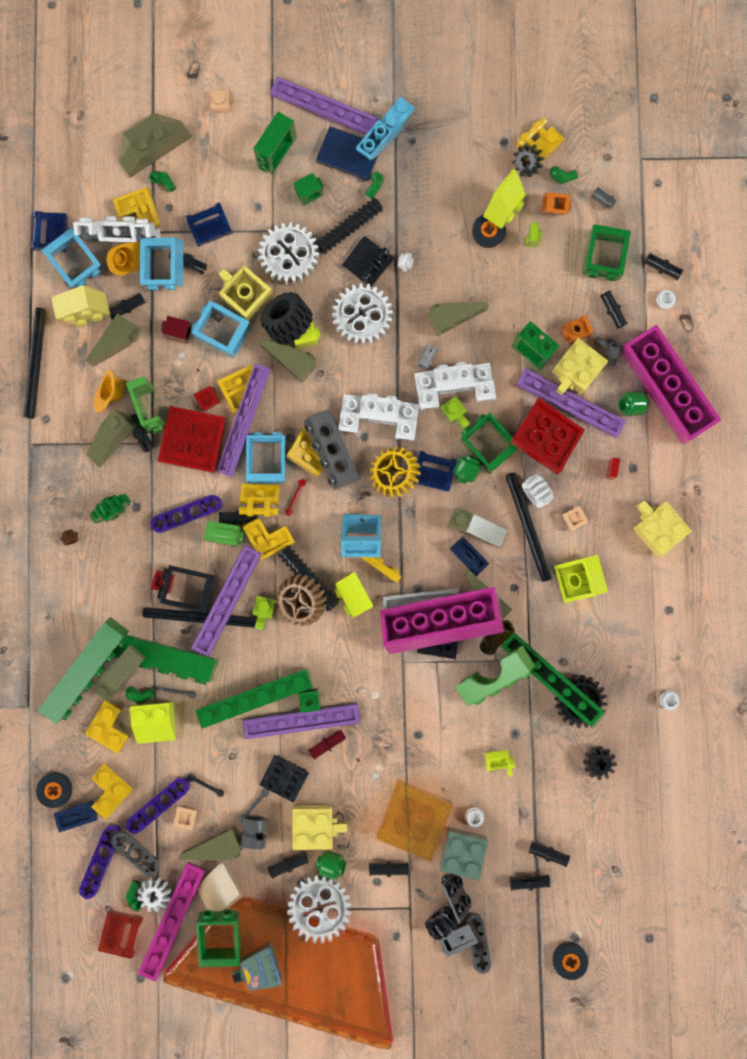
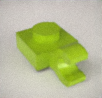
(534, 235)
(454, 412)
(263, 609)

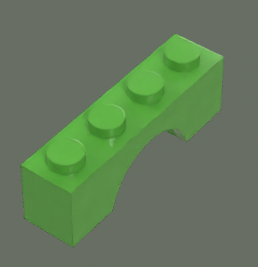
(514, 666)

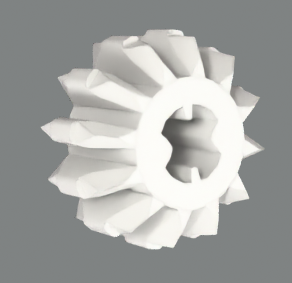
(537, 491)
(147, 895)

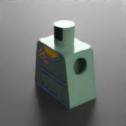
(259, 969)

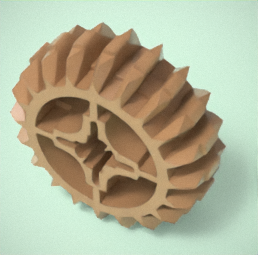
(306, 597)

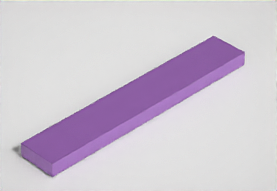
(322, 106)
(571, 403)
(243, 420)
(226, 601)
(299, 721)

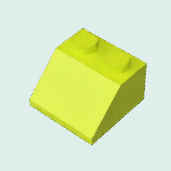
(506, 201)
(581, 579)
(353, 595)
(153, 722)

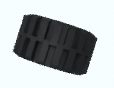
(286, 318)

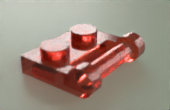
(113, 933)

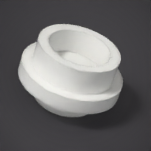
(405, 261)
(665, 299)
(669, 700)
(474, 817)

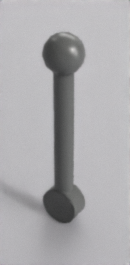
(192, 694)
(264, 793)

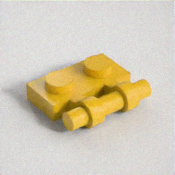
(548, 140)
(259, 494)

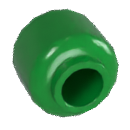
(633, 403)
(467, 469)
(331, 865)

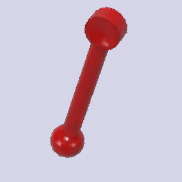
(302, 483)

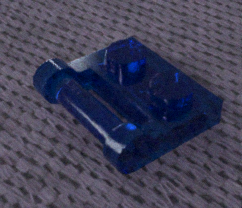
(55, 227)
(211, 229)
(434, 477)

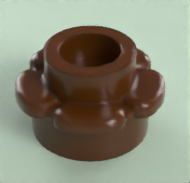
(69, 537)

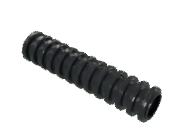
(349, 225)
(298, 567)

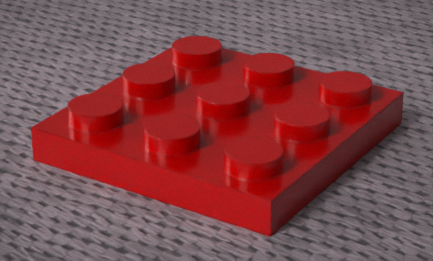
(547, 436)
(192, 439)

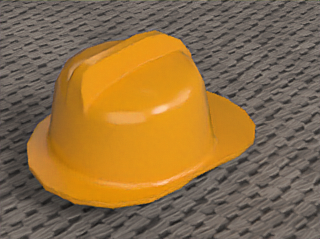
(124, 258)
(110, 390)

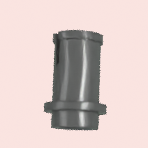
(603, 198)

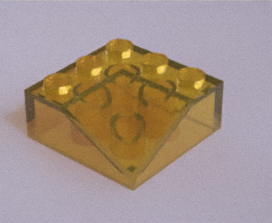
(414, 820)

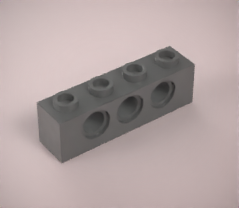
(325, 422)

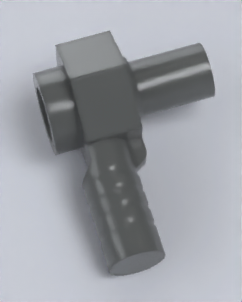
(612, 350)

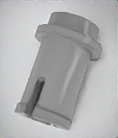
(427, 356)

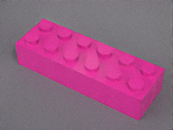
(670, 384)
(441, 620)

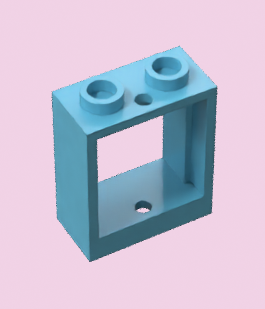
(60, 244)
(176, 246)
(238, 337)
(258, 437)
(361, 545)

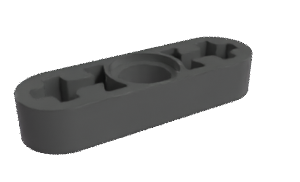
(135, 861)
(486, 956)

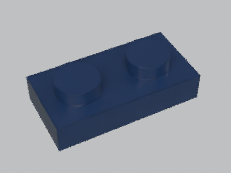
(469, 556)
(75, 816)

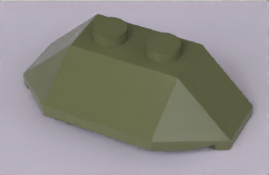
(150, 141)

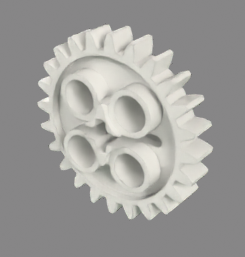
(301, 242)
(352, 300)
(326, 925)

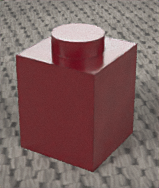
(176, 329)

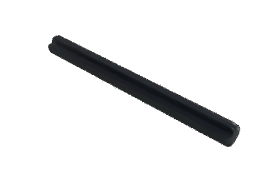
(34, 363)
(528, 527)
(197, 617)

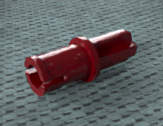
(327, 744)

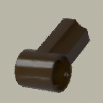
(491, 642)

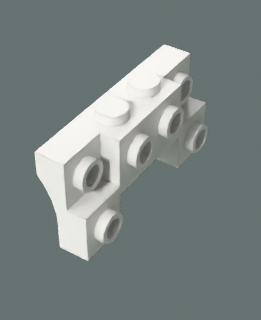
(116, 230)
(452, 380)
(380, 411)

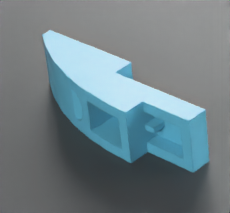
(385, 130)

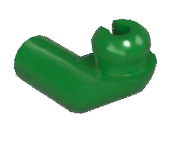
(562, 176)
(162, 178)
(375, 186)
(139, 697)
(132, 895)

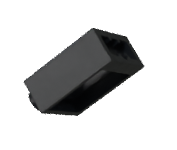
(162, 593)

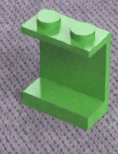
(138, 388)

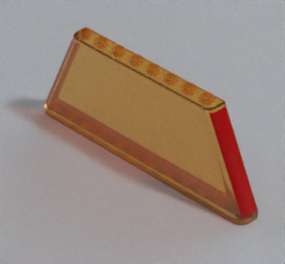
(323, 987)

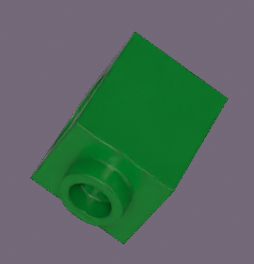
(308, 188)
(309, 700)

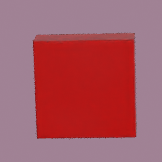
(206, 398)
(613, 468)
(159, 582)

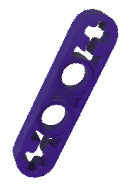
(186, 512)
(158, 805)
(99, 860)

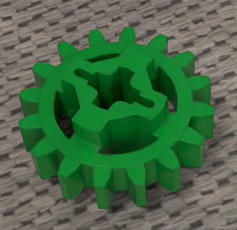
(110, 508)

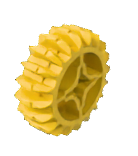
(394, 457)

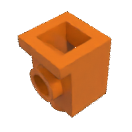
(548, 202)
(584, 328)

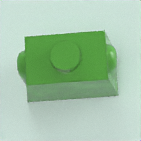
(223, 534)

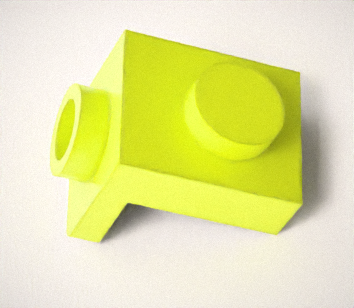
(499, 760)

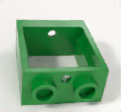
(275, 142)
(606, 234)
(533, 348)
(481, 421)
(218, 956)

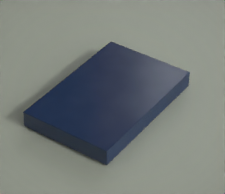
(341, 154)

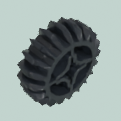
(582, 683)

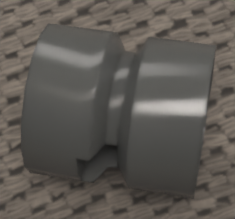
(254, 832)

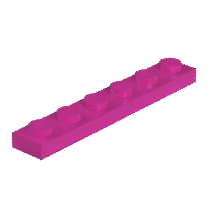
(171, 921)

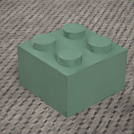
(463, 853)

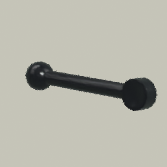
(191, 777)

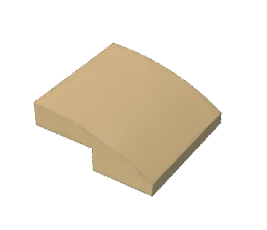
(219, 889)

